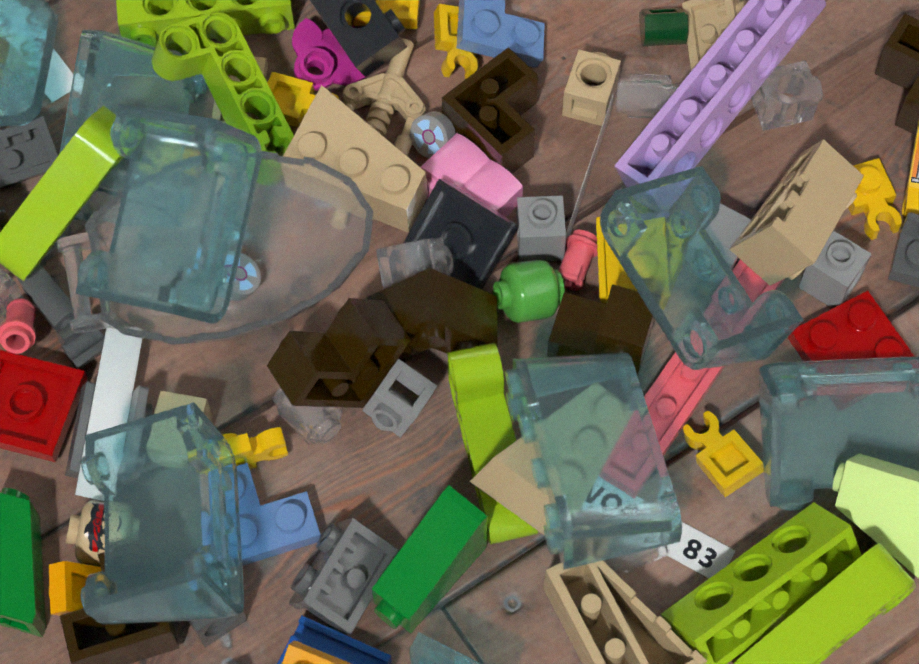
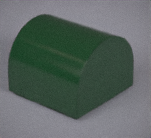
(663, 27)

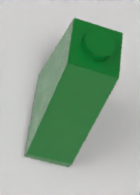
(430, 561)
(21, 564)

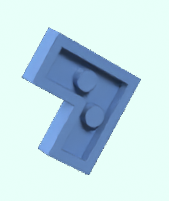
(489, 31)
(275, 525)

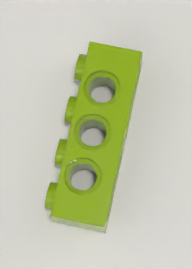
(144, 23)
(763, 585)

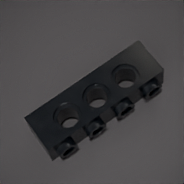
(365, 46)

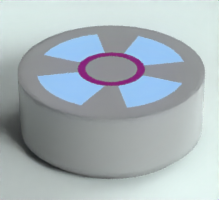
(431, 133)
(246, 279)

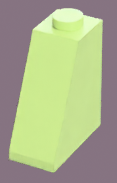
(882, 503)

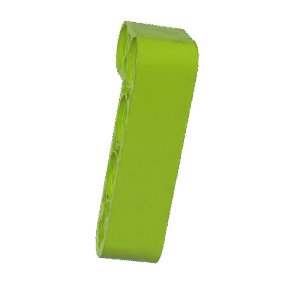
(215, 64)
(59, 195)
(485, 427)
(836, 612)

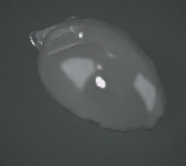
(301, 231)

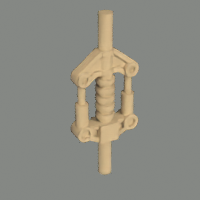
(386, 94)

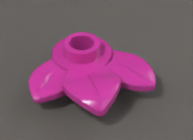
(324, 52)

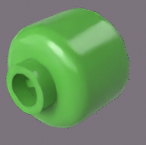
(529, 291)

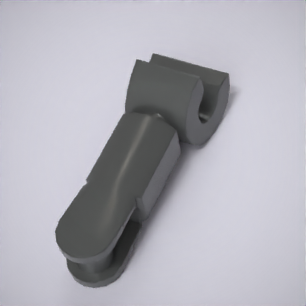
(58, 311)

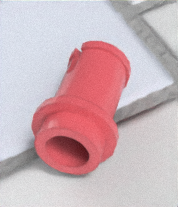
(577, 258)
(17, 330)

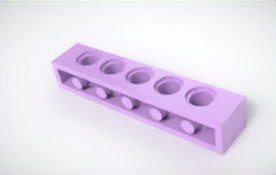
(717, 88)

